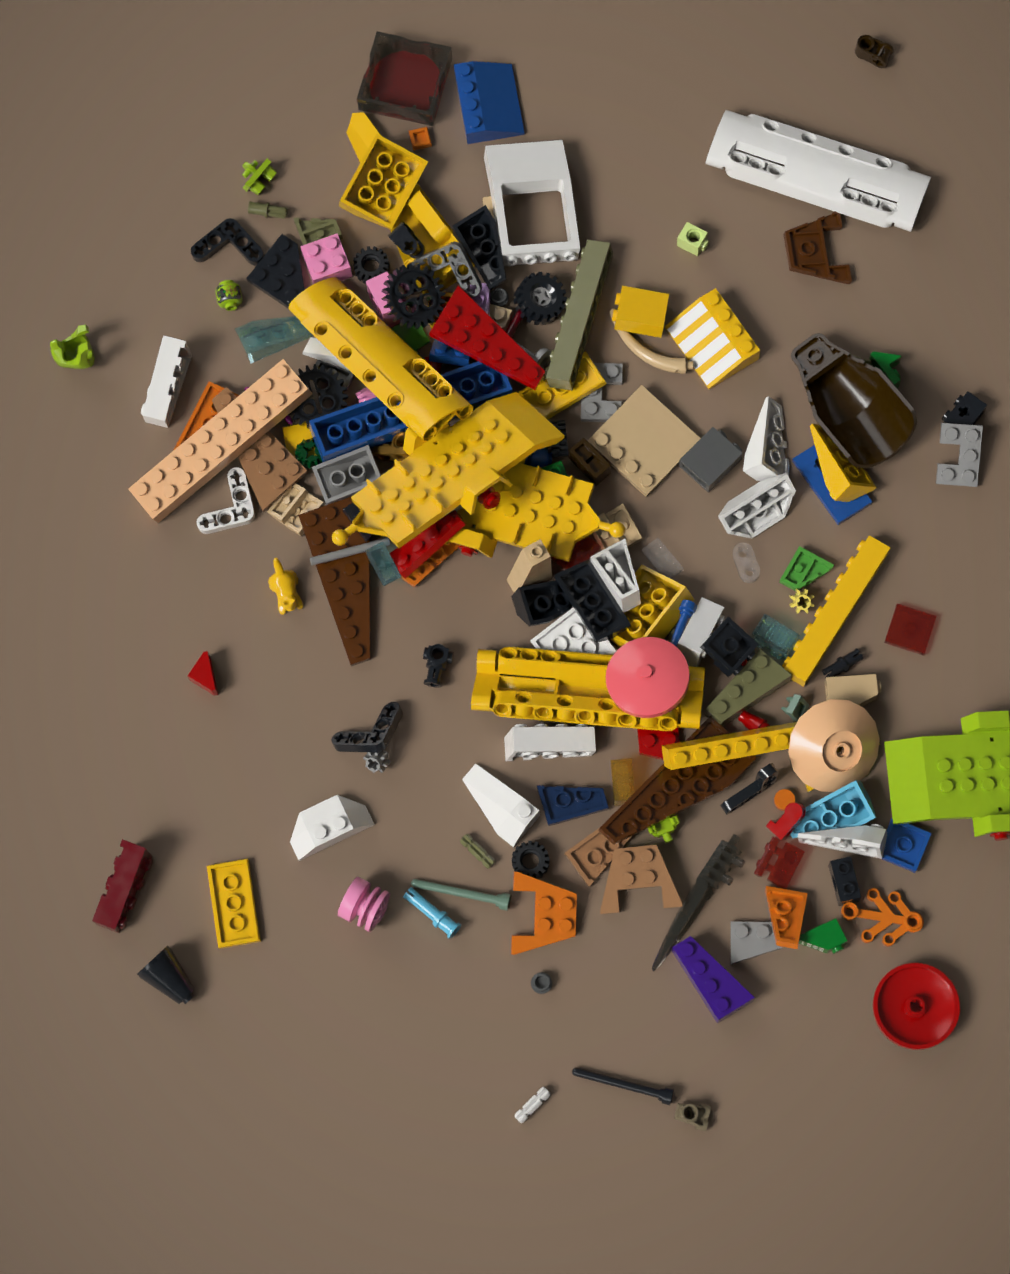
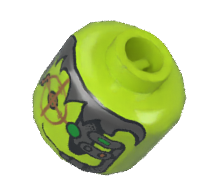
(228, 295)

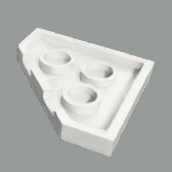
(570, 635)

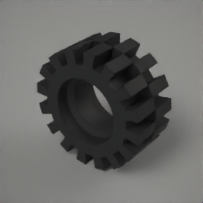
(370, 254)
(561, 448)
(534, 848)

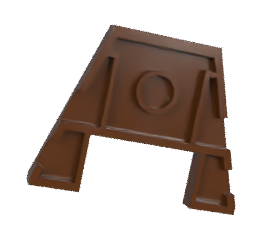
(808, 252)

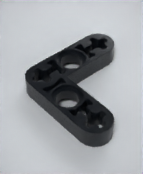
(226, 237)
(373, 741)
(765, 778)

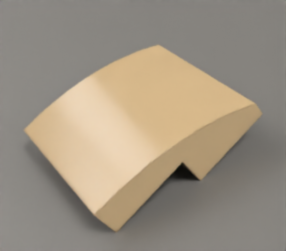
(291, 504)
(622, 515)

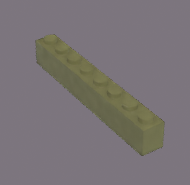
(579, 315)

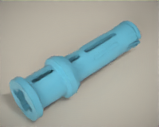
(439, 918)

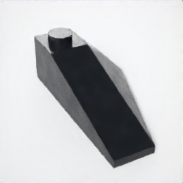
(540, 603)

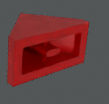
(203, 674)

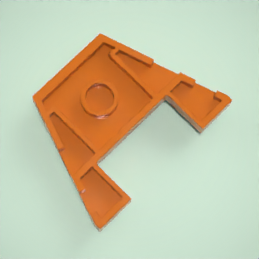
(553, 914)

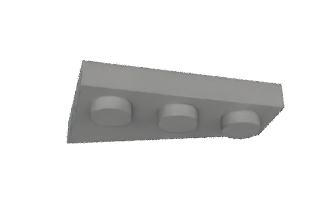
(751, 940)

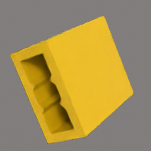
(640, 311)

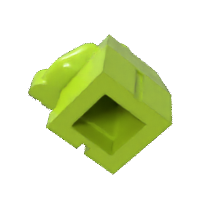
(665, 828)

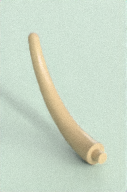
(664, 363)

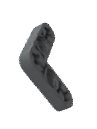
(454, 261)

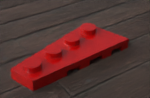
(425, 544)

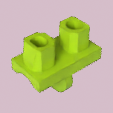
(253, 183)

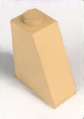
(856, 688)

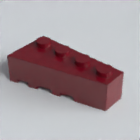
(123, 886)

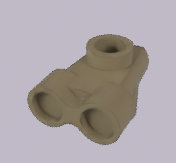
(697, 1116)

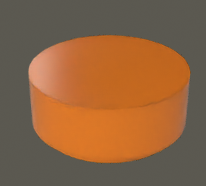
(783, 798)

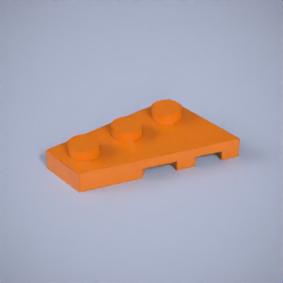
(786, 915)

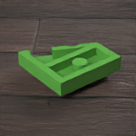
(804, 569)

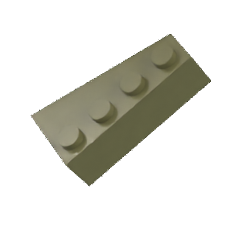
(752, 684)

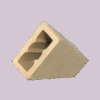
(531, 567)

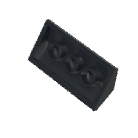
(592, 601)

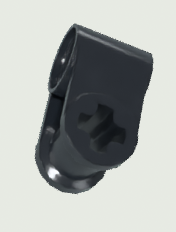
(407, 241)

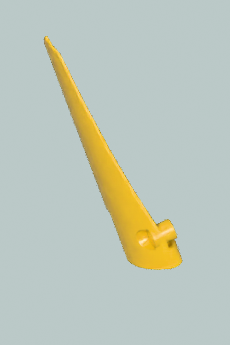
(417, 213)

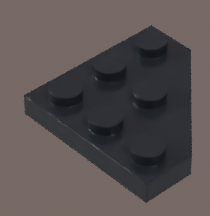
(279, 272)

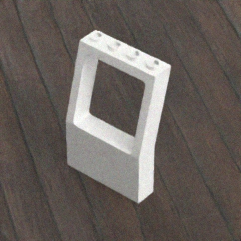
(531, 169)

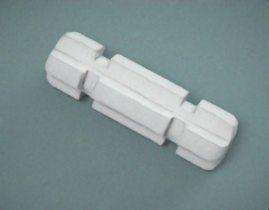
(532, 1105)

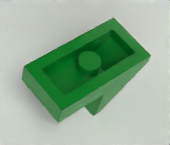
(885, 363)

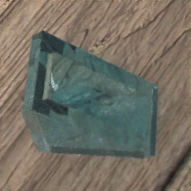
(383, 563)

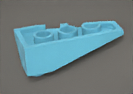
(841, 809)

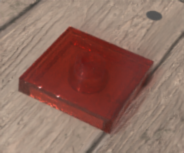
(910, 629)

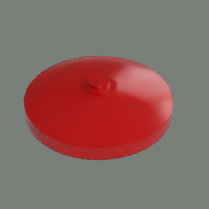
(916, 1006)

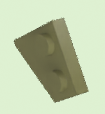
(316, 229)

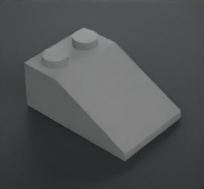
(346, 474)

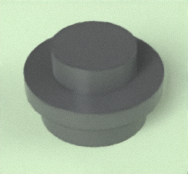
(499, 297)
(541, 983)

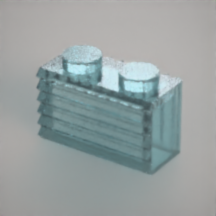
(775, 637)

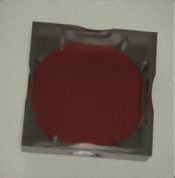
(404, 78)

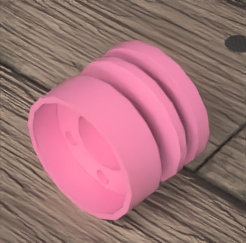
(363, 904)

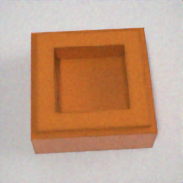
(420, 138)

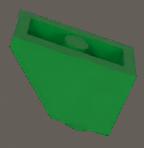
(825, 937)

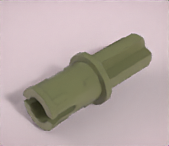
(267, 210)

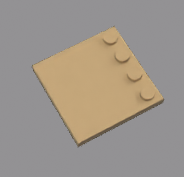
(643, 440)

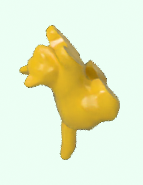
(284, 585)

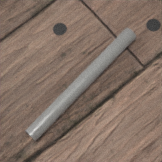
(346, 552)

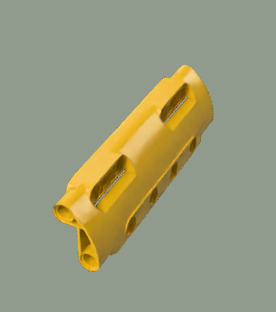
(380, 355)
(574, 696)

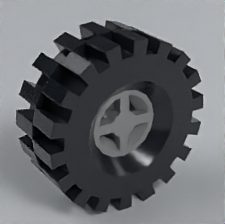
(549, 296)

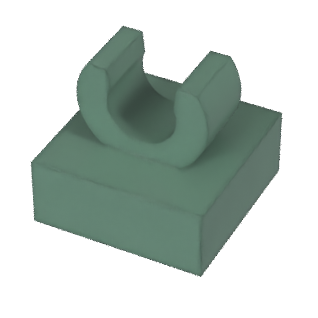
(796, 707)

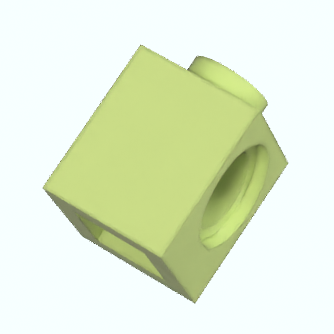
(691, 231)

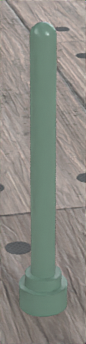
(501, 900)

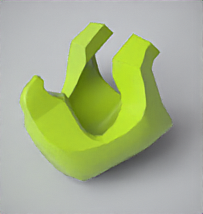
(74, 351)

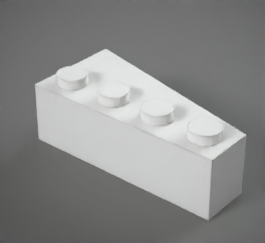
(166, 381)
(549, 741)

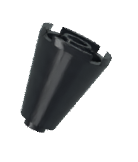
(168, 976)

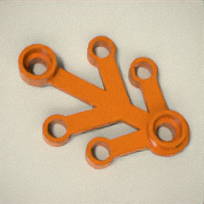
(885, 917)

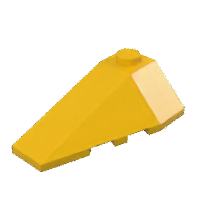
(840, 476)

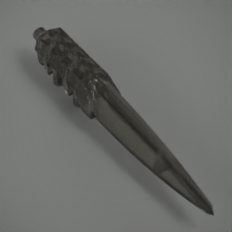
(700, 893)

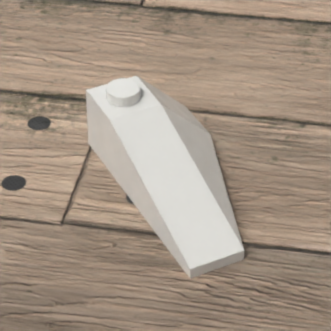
(766, 447)
(502, 806)
(858, 840)

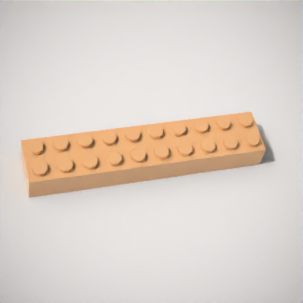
(220, 441)

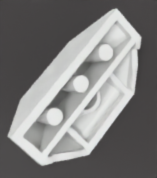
(758, 507)
(328, 824)

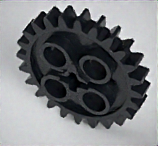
(406, 278)
(333, 392)

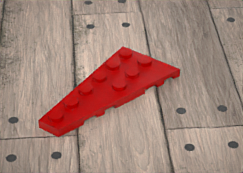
(477, 335)

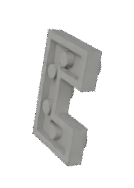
(592, 406)
(967, 469)

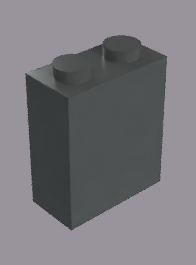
(711, 459)

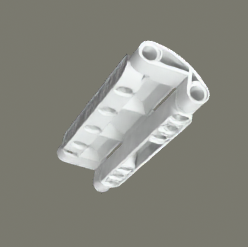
(818, 170)

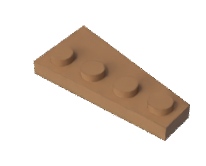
(592, 855)

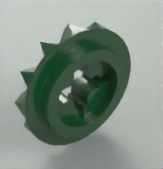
(301, 454)

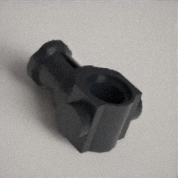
(436, 666)

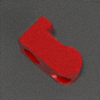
(788, 822)

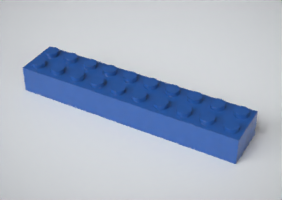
(376, 424)

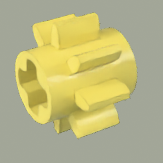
(807, 602)

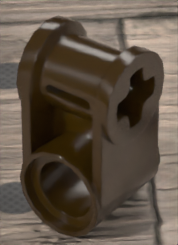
(874, 52)

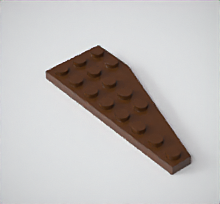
(343, 579)

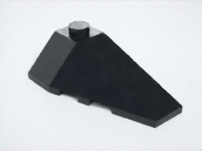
(482, 243)

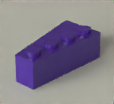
(713, 982)

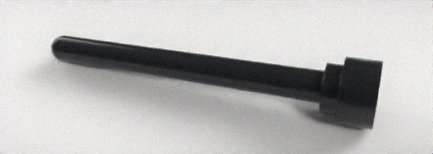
(663, 1094)

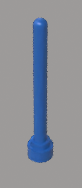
(686, 609)

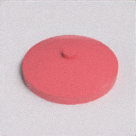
(647, 677)

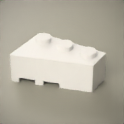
(618, 574)
(700, 627)

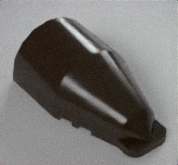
(854, 402)

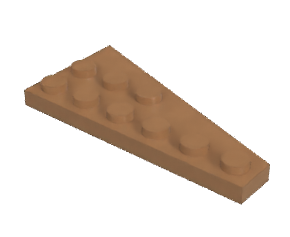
(266, 462)

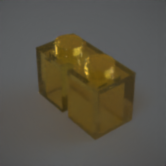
(622, 780)

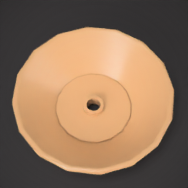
(819, 735)

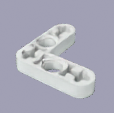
(239, 507)

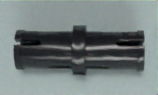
(843, 663)

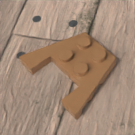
(638, 869)

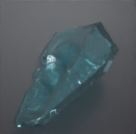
(270, 335)

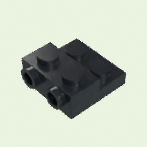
(729, 647)

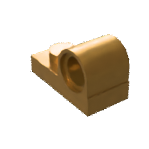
(393, 451)

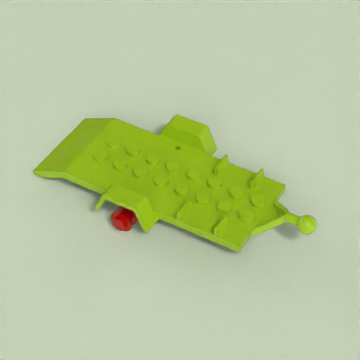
(955, 775)

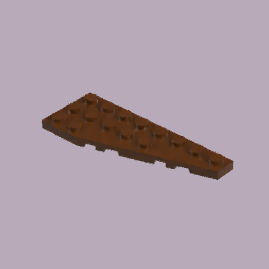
(674, 790)

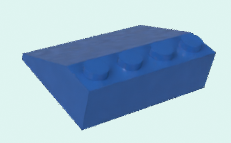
(488, 101)

